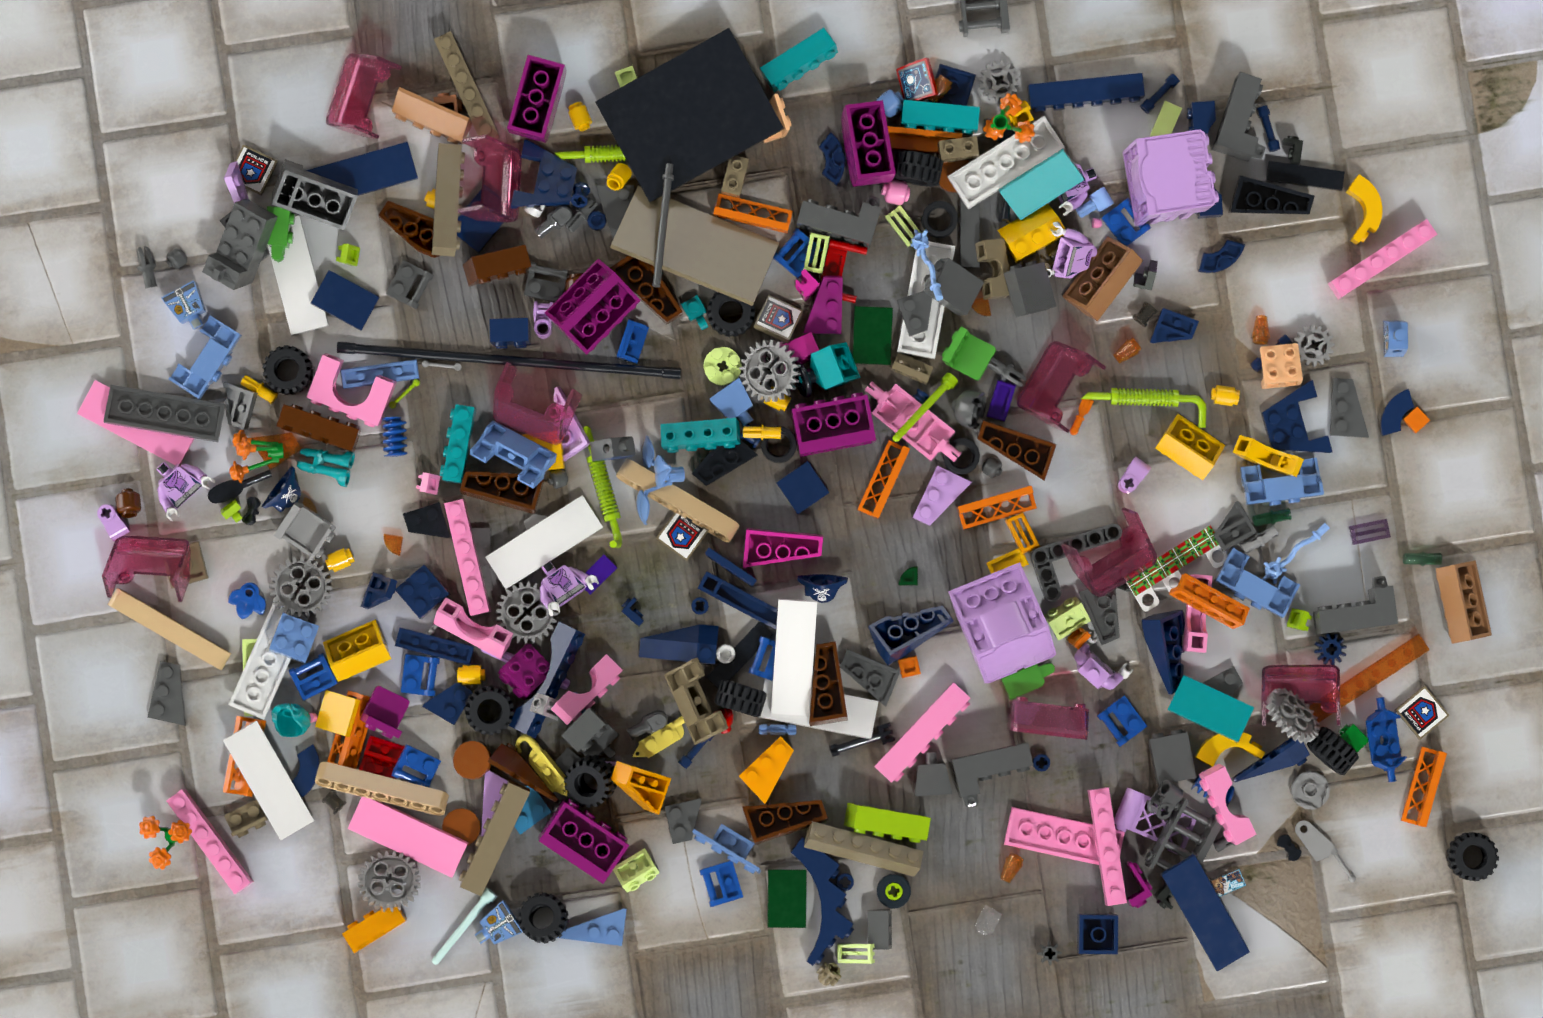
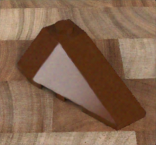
(410, 225)
(513, 764)

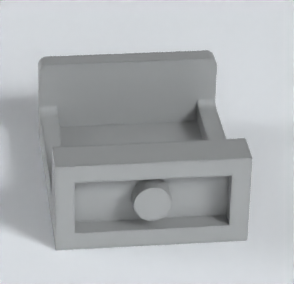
(306, 530)

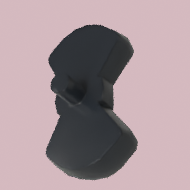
(253, 504)
(1285, 842)

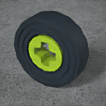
(902, 896)

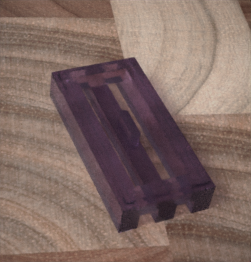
(1353, 535)

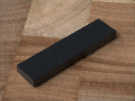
(1305, 176)
(743, 652)

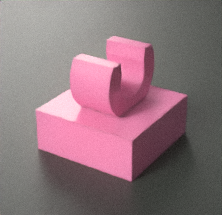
(429, 483)

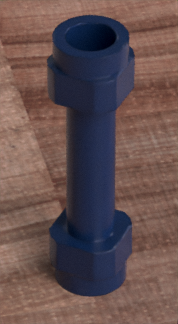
(1148, 105)
(1263, 113)
(1257, 365)
(685, 761)

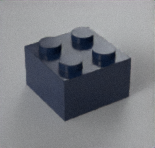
(510, 332)
(422, 591)
(1097, 934)

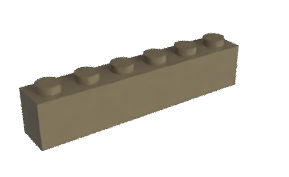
(465, 85)
(447, 199)
(494, 838)
(863, 849)

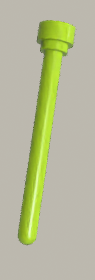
(948, 382)

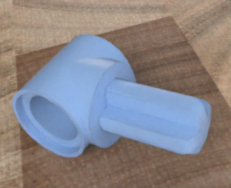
(1098, 201)

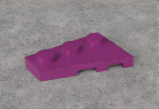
(827, 308)

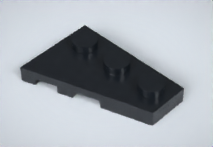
(722, 461)

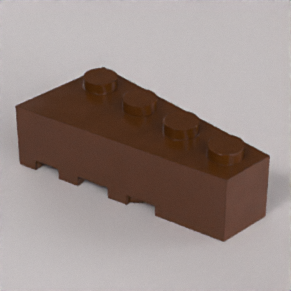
(319, 428)
(1025, 450)
(827, 692)
(780, 819)

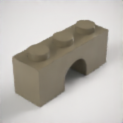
(994, 253)

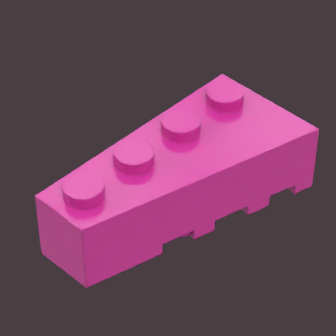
(779, 546)

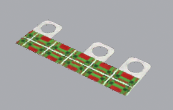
(1171, 561)

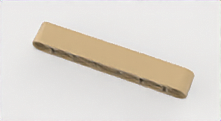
(678, 500)
(169, 629)
(381, 788)

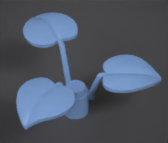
(663, 473)

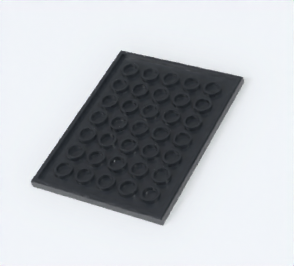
(689, 114)

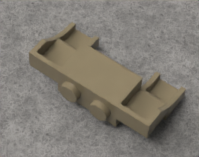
(693, 703)

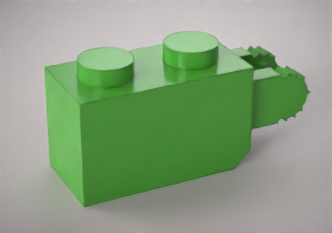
(281, 235)
(1026, 680)

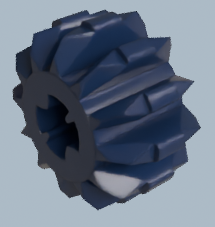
(1325, 644)

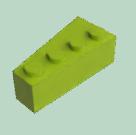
(888, 822)

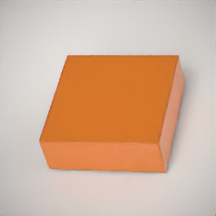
(1416, 420)
(1078, 638)
(909, 666)

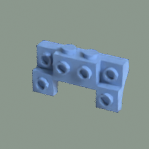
(210, 361)
(515, 449)
(1278, 489)
(1255, 589)

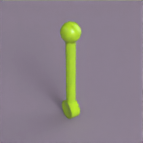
(392, 404)

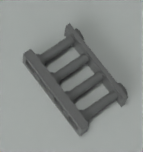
(1000, 22)
(1203, 841)

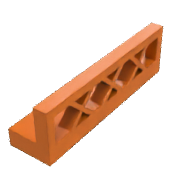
(918, 139)
(750, 219)
(890, 482)
(998, 499)
(1210, 601)
(352, 746)
(241, 786)
(1430, 790)

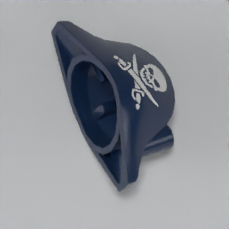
(284, 493)
(822, 586)

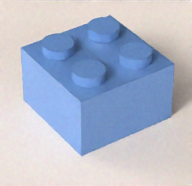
(293, 638)

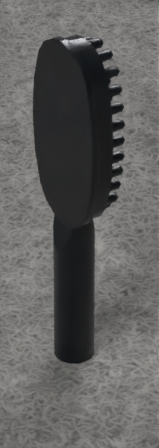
(231, 489)

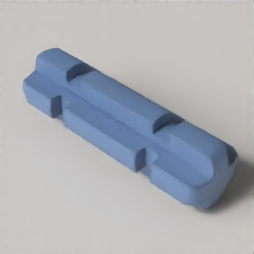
(775, 729)

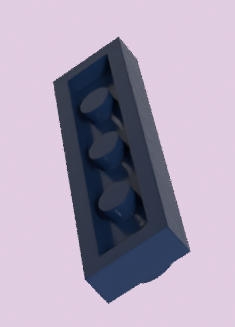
(434, 646)

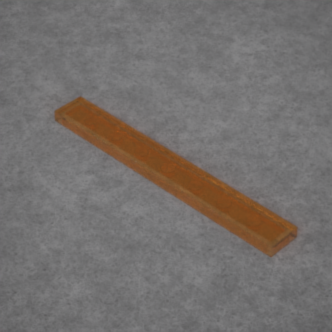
(1376, 673)

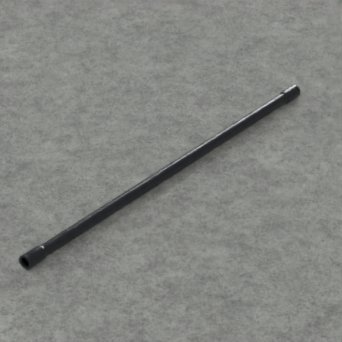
(664, 372)

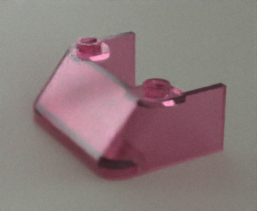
(356, 91)
(500, 178)
(1051, 381)
(547, 427)
(148, 557)
(1120, 565)
(1310, 682)
(1048, 719)

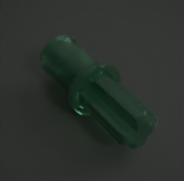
(1271, 517)
(1422, 558)

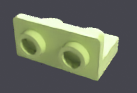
(1067, 617)
(636, 870)

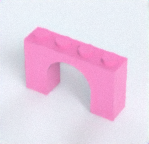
(324, 391)

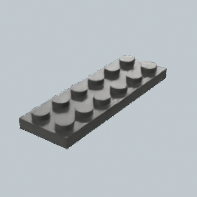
(164, 413)

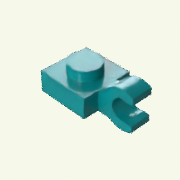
(694, 310)

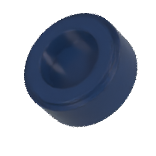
(597, 220)

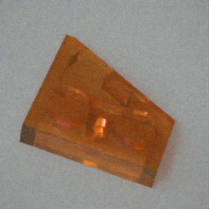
(290, 446)

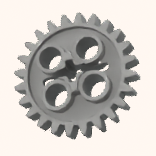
(783, 382)
(315, 596)
(514, 600)
(1292, 715)
(392, 865)

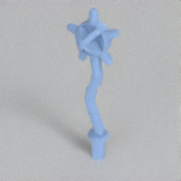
(920, 242)
(1274, 569)

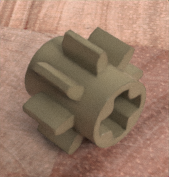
(828, 974)

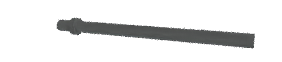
(668, 178)

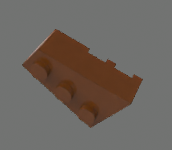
(497, 265)

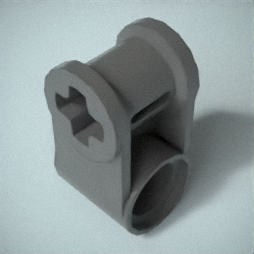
(1166, 798)

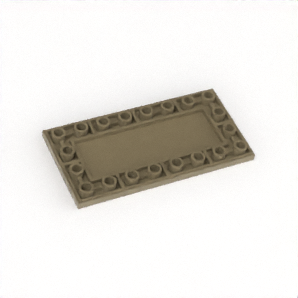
(697, 247)

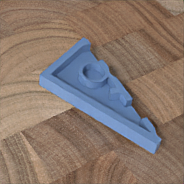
(604, 929)

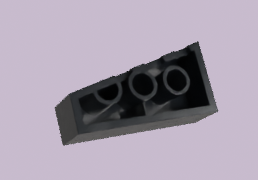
(1267, 198)

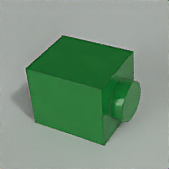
(1353, 737)

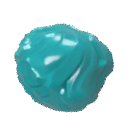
(290, 719)

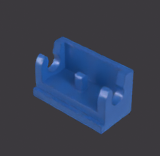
(632, 341)

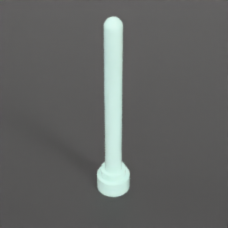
(487, 897)

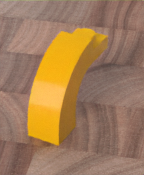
(1371, 203)
(1267, 457)
(1216, 744)

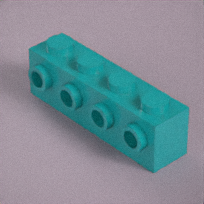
(799, 60)
(940, 116)
(700, 434)
(459, 443)

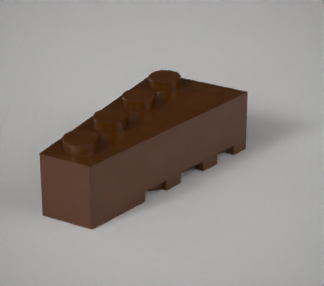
(639, 278)
(501, 490)

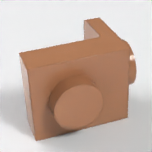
(446, 100)

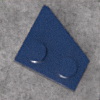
(1173, 327)
(378, 591)
(449, 703)

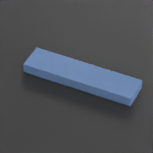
(366, 375)

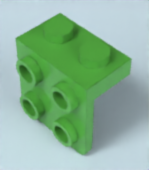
(968, 354)

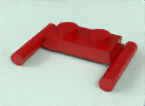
(836, 259)

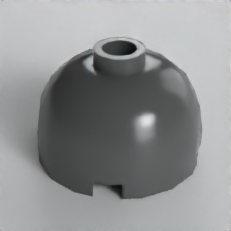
(969, 407)

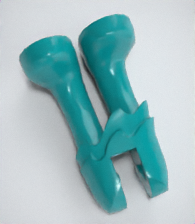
(321, 457)

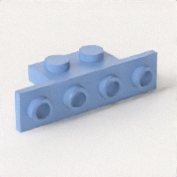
(731, 844)

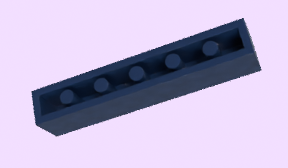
(1086, 91)

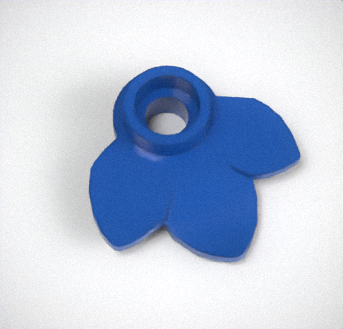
(247, 603)

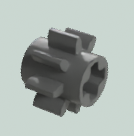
(1053, 956)

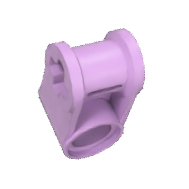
(540, 318)
(1135, 473)
(115, 524)

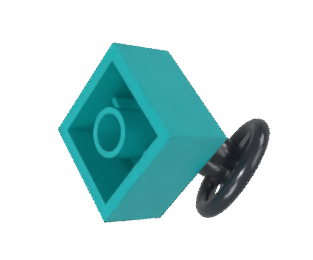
(828, 368)

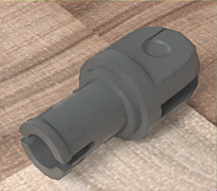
(555, 219)
(146, 267)
(1004, 371)
(650, 723)

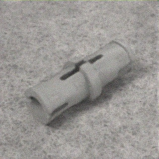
(1259, 540)

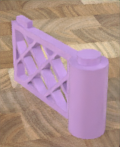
(1131, 810)

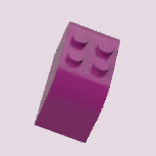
(537, 99)
(867, 143)

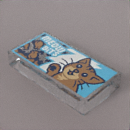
(1228, 882)

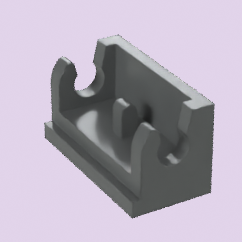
(880, 929)

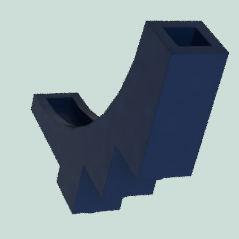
(832, 922)

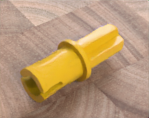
(262, 391)
(762, 432)

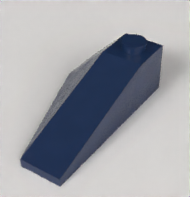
(902, 634)
(1164, 639)
(682, 644)
(1281, 757)

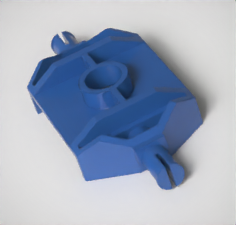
(1385, 755)

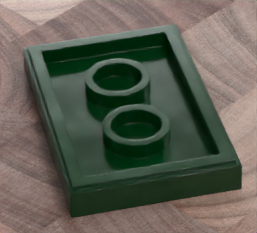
(872, 335)
(787, 898)

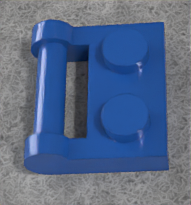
(1120, 226)
(796, 263)
(769, 671)
(413, 675)
(317, 682)
(1127, 717)
(418, 761)
(727, 880)

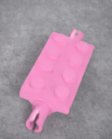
(927, 435)

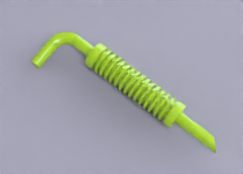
(595, 154)
(1150, 397)
(605, 493)

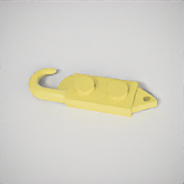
(661, 739)
(544, 765)

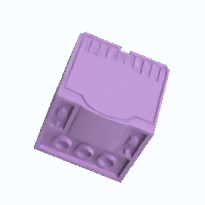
(1169, 176)
(1002, 623)

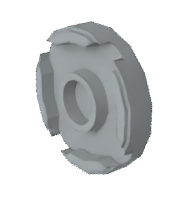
(1310, 790)

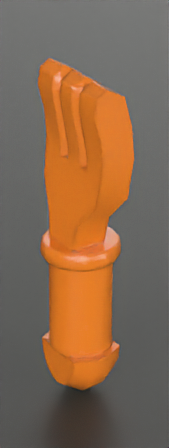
(1083, 409)

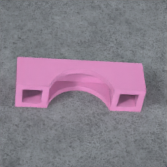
(454, 620)
(1195, 624)
(571, 704)
(1216, 783)

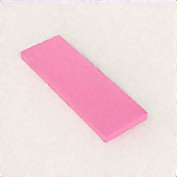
(166, 446)
(408, 835)
(1054, 835)

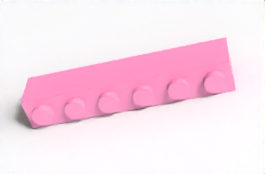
(1382, 259)
(467, 557)
(922, 732)
(210, 841)
(1107, 846)

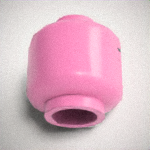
(896, 192)

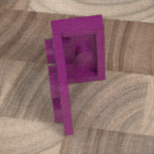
(525, 671)
(385, 712)
(1139, 898)

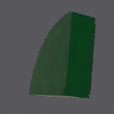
(909, 577)

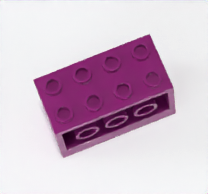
(592, 306)
(837, 437)
(584, 854)

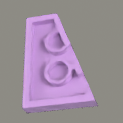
(235, 182)
(939, 494)

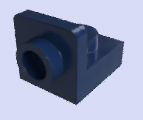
(635, 616)

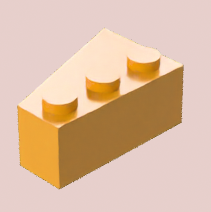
(767, 768)
(643, 786)
(373, 927)

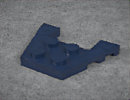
(553, 181)
(1286, 425)

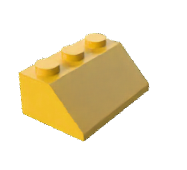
(1031, 233)
(1190, 447)
(356, 650)

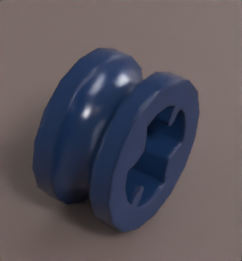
(921, 396)
(706, 606)
(1037, 758)
(849, 877)

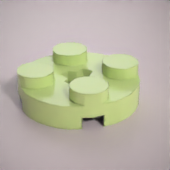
(728, 375)

